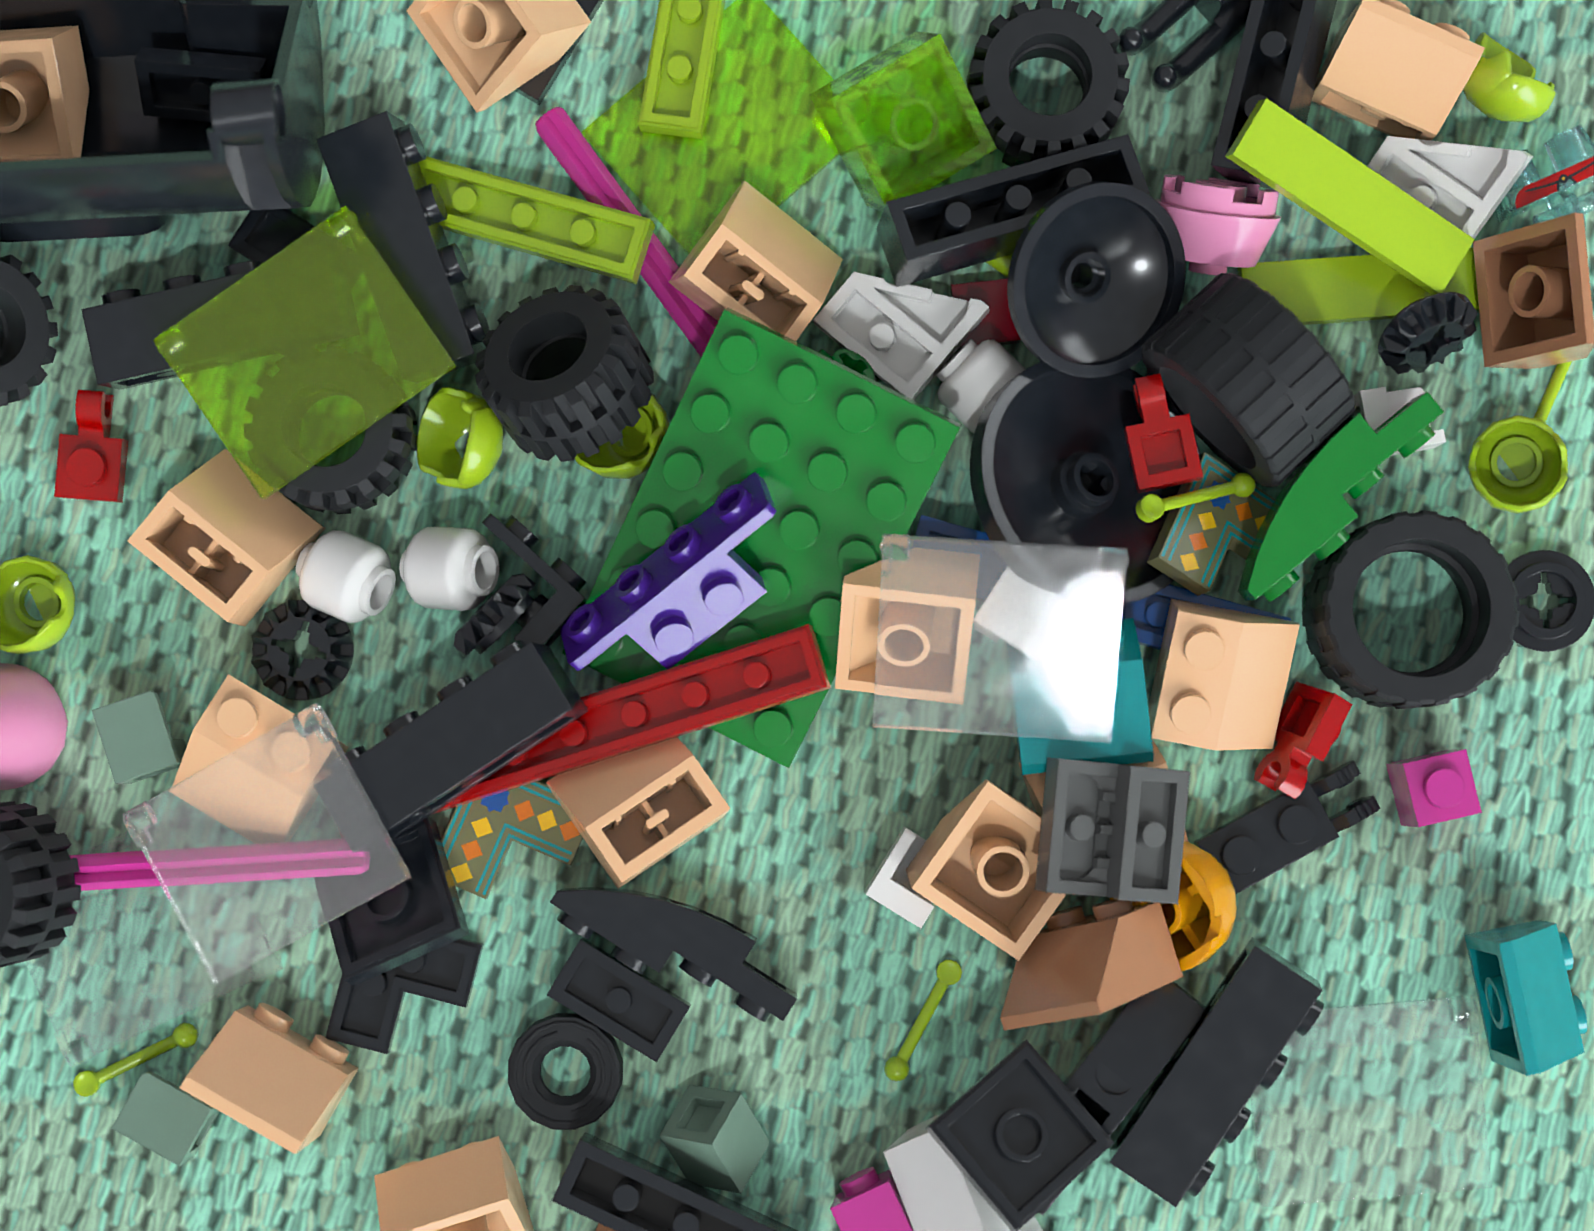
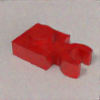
(1304, 731)

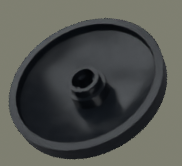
(1059, 469)

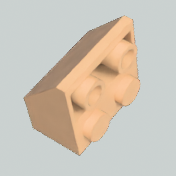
(1396, 70)
(758, 266)
(225, 539)
(639, 806)

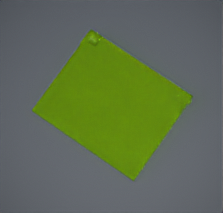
(754, 130)
(304, 352)

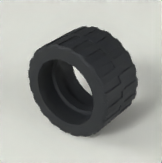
(1250, 378)
(1485, 596)

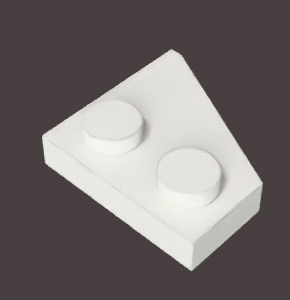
(1451, 178)
(899, 330)

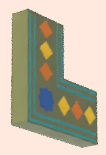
(1200, 534)
(485, 828)

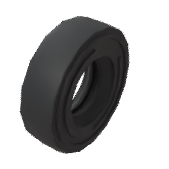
(548, 1107)

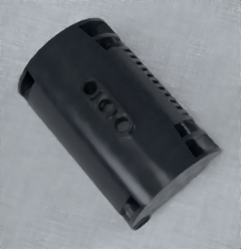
(147, 167)

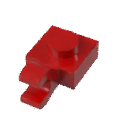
(1161, 446)
(92, 462)

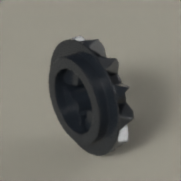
(1427, 332)
(1561, 578)
(495, 615)
(315, 676)

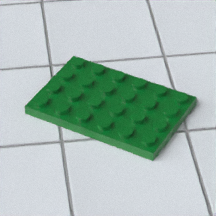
(840, 469)

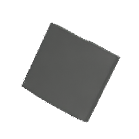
(1112, 830)

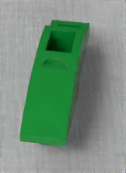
(1311, 509)

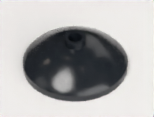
(1126, 282)

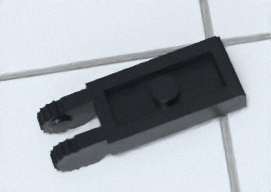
(1284, 829)

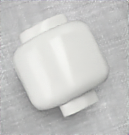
(974, 378)
(449, 568)
(345, 576)

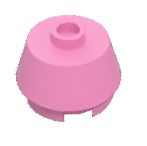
(1220, 221)

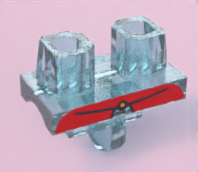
(1574, 165)

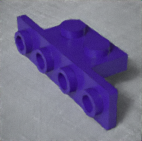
(680, 589)

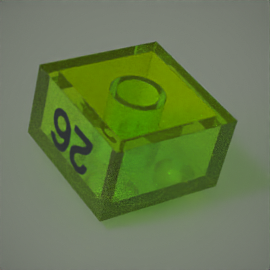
(903, 120)

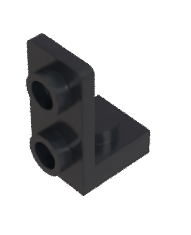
(543, 616)

